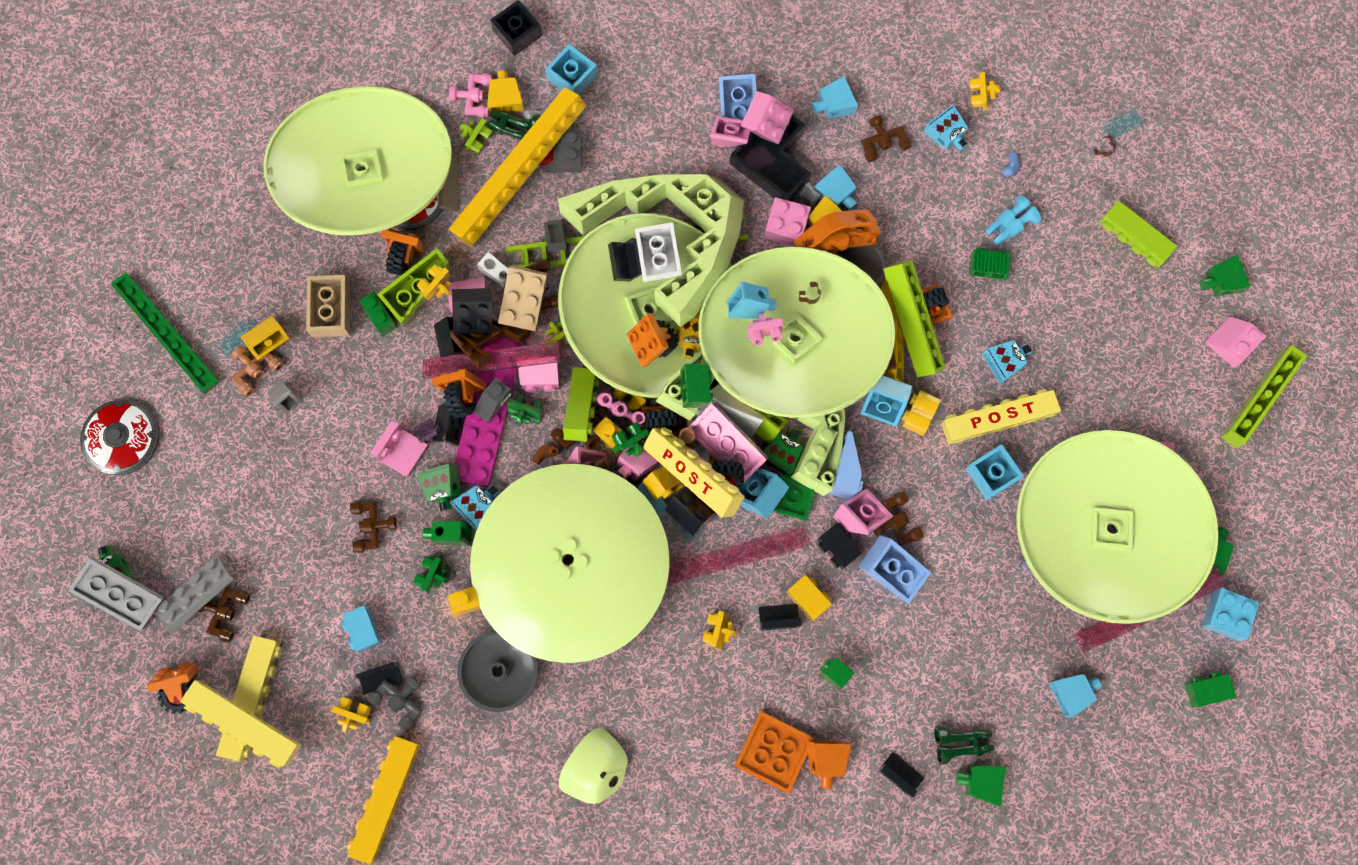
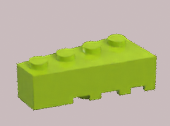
(403, 295)

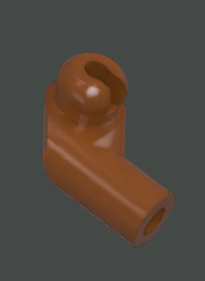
(545, 451)

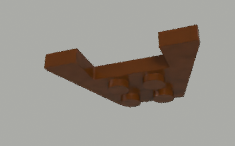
(474, 343)

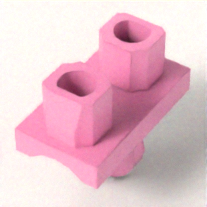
(764, 327)

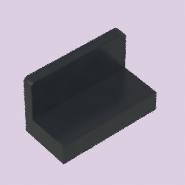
(625, 260)
(445, 343)
(447, 427)
(779, 617)
(374, 677)
(901, 774)

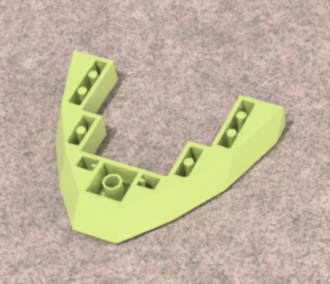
(701, 198)
(821, 454)

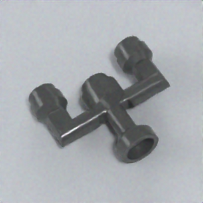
(398, 700)

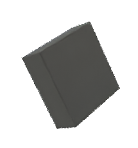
(809, 195)

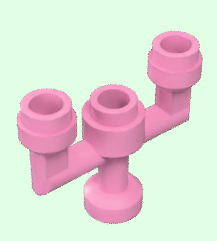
(473, 95)
(619, 408)

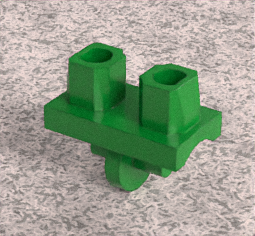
(524, 412)
(636, 434)
(434, 566)

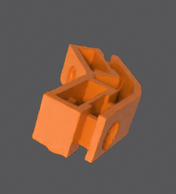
(839, 231)

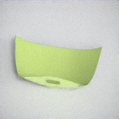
(592, 756)

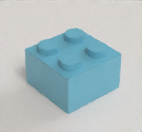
(571, 70)
(887, 401)
(994, 472)
(762, 492)
(1230, 614)

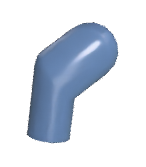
(1014, 165)

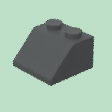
(567, 154)

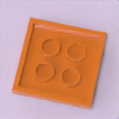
(773, 752)

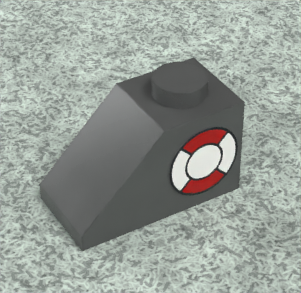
(492, 400)

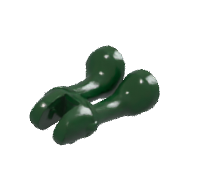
(506, 119)
(944, 736)

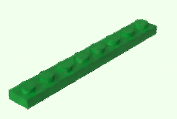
(165, 333)

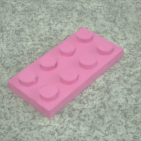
(726, 440)

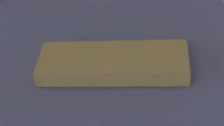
(449, 193)

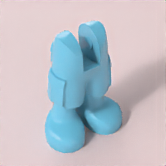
(1009, 225)

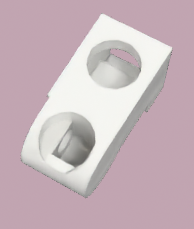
(493, 269)

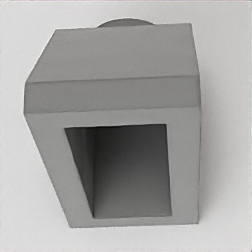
(283, 396)

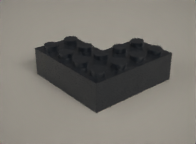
(770, 165)

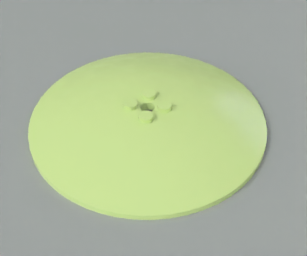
(323, 143)
(602, 311)
(841, 343)
(1160, 516)
(581, 607)

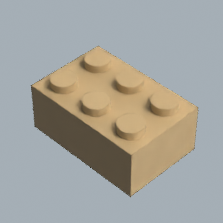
(523, 298)
(328, 306)

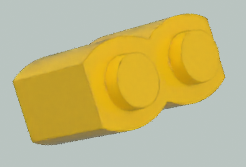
(921, 412)

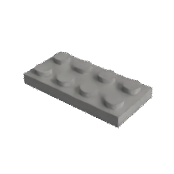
(115, 593)
(193, 594)

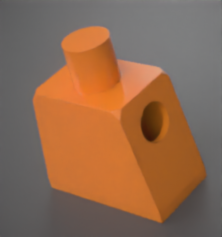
(828, 760)

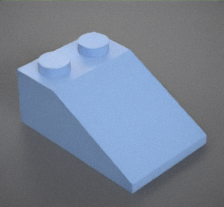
(736, 95)
(848, 472)
(894, 568)

